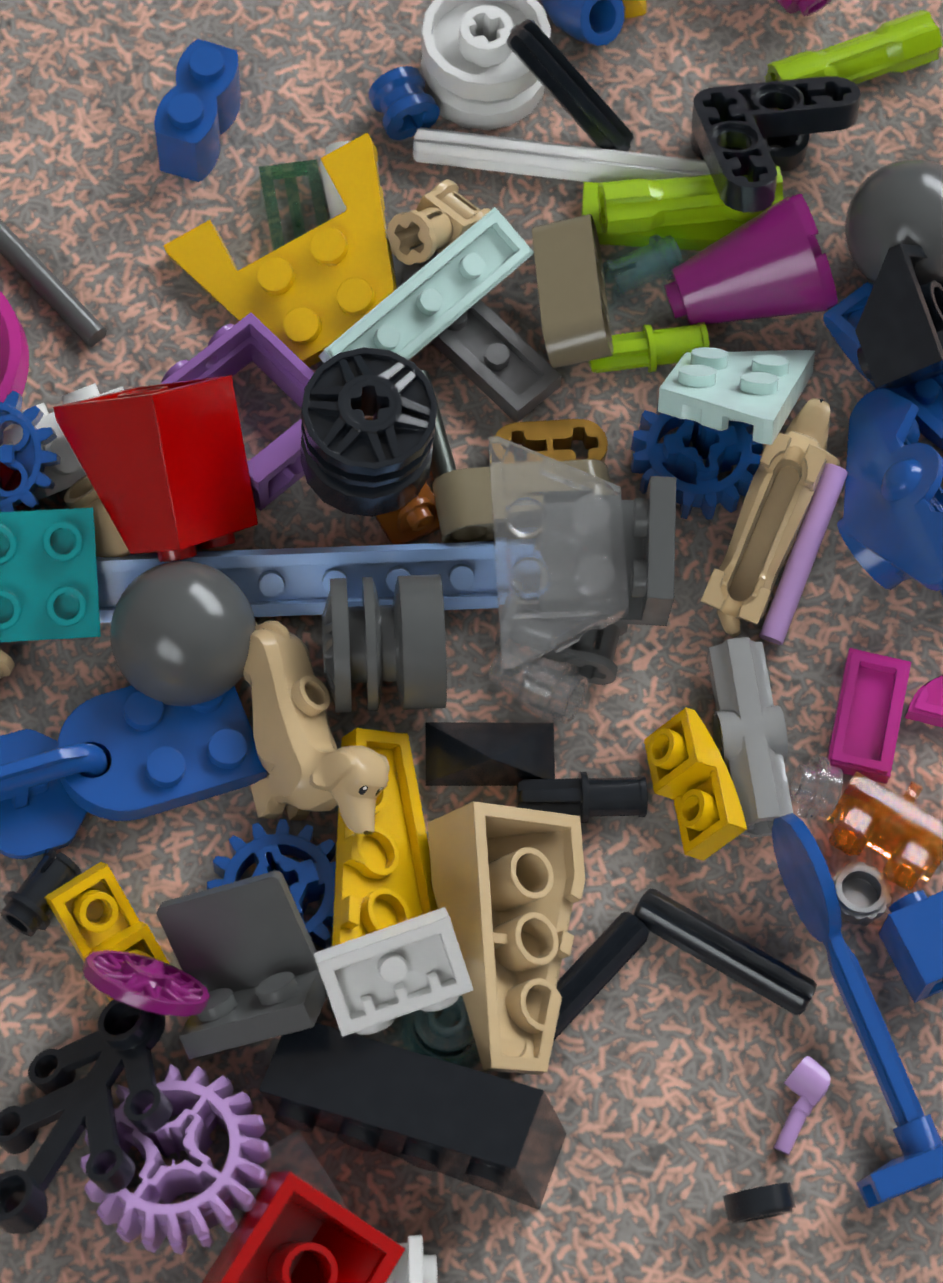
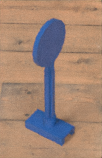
(817, 904)

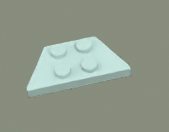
(738, 387)

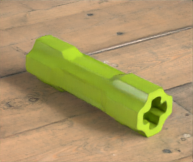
(891, 48)
(649, 204)

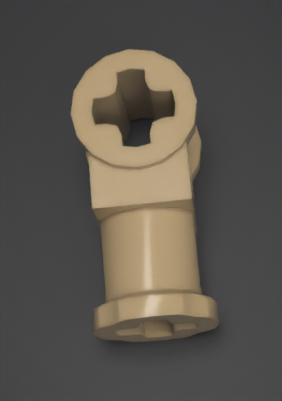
(435, 223)

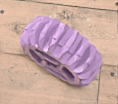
(199, 1111)

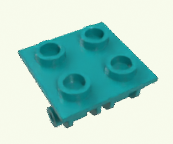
(48, 575)

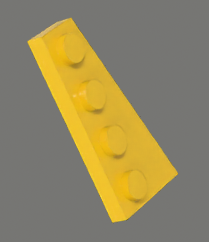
(385, 873)

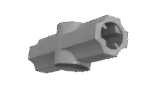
(750, 732)

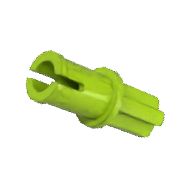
(652, 347)

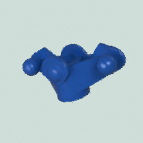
(893, 494)

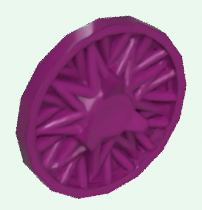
(145, 983)

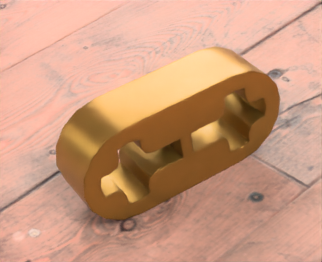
(555, 437)

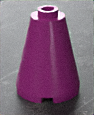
(756, 271)

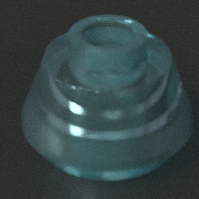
(438, 1038)

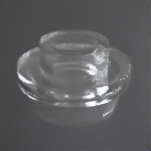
(816, 788)

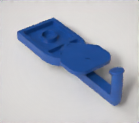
(155, 756)

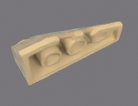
(510, 900)

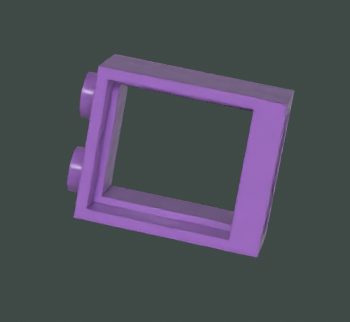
(227, 353)

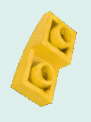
(694, 775)
(100, 916)

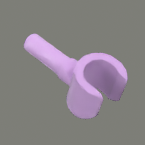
(810, 1083)

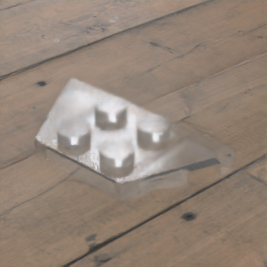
(553, 553)

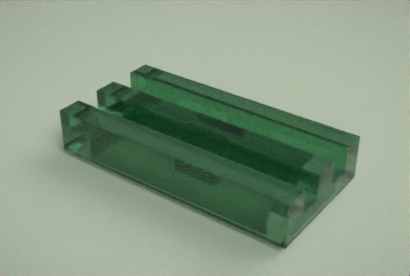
(289, 172)

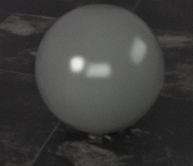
(898, 207)
(182, 633)

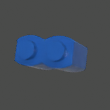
(198, 110)

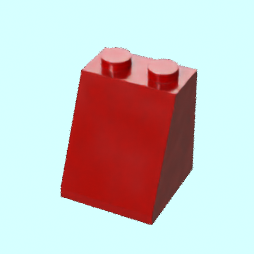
(166, 463)

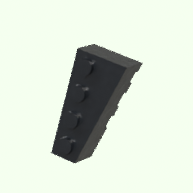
(417, 1110)

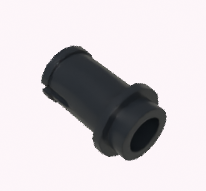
(27, 907)

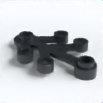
(121, 1042)

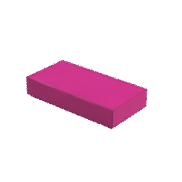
(868, 714)

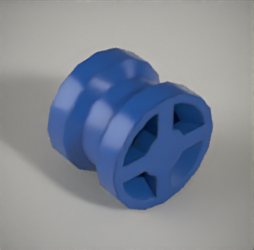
(403, 102)

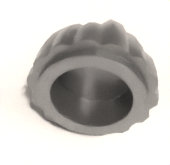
(861, 893)

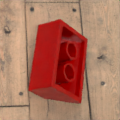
(303, 1238)

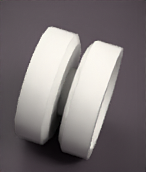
(471, 66)

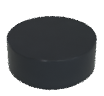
(759, 1203)

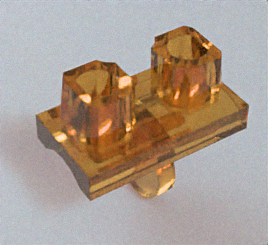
(891, 826)

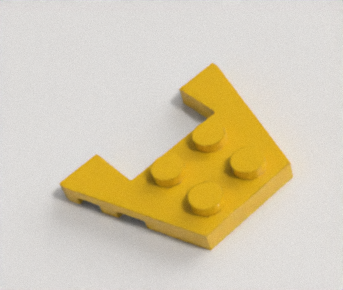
(316, 282)

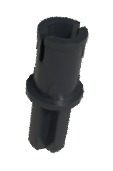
(585, 796)

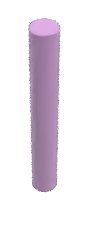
(803, 554)

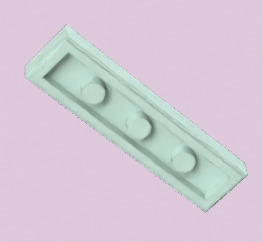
(439, 291)

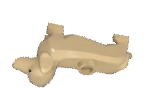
(770, 518)
(297, 740)

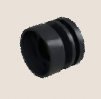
(362, 462)

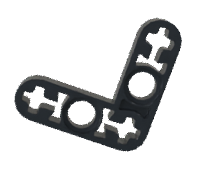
(806, 107)

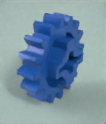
(696, 483)
(304, 879)

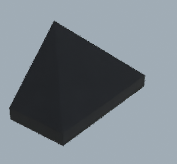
(488, 753)

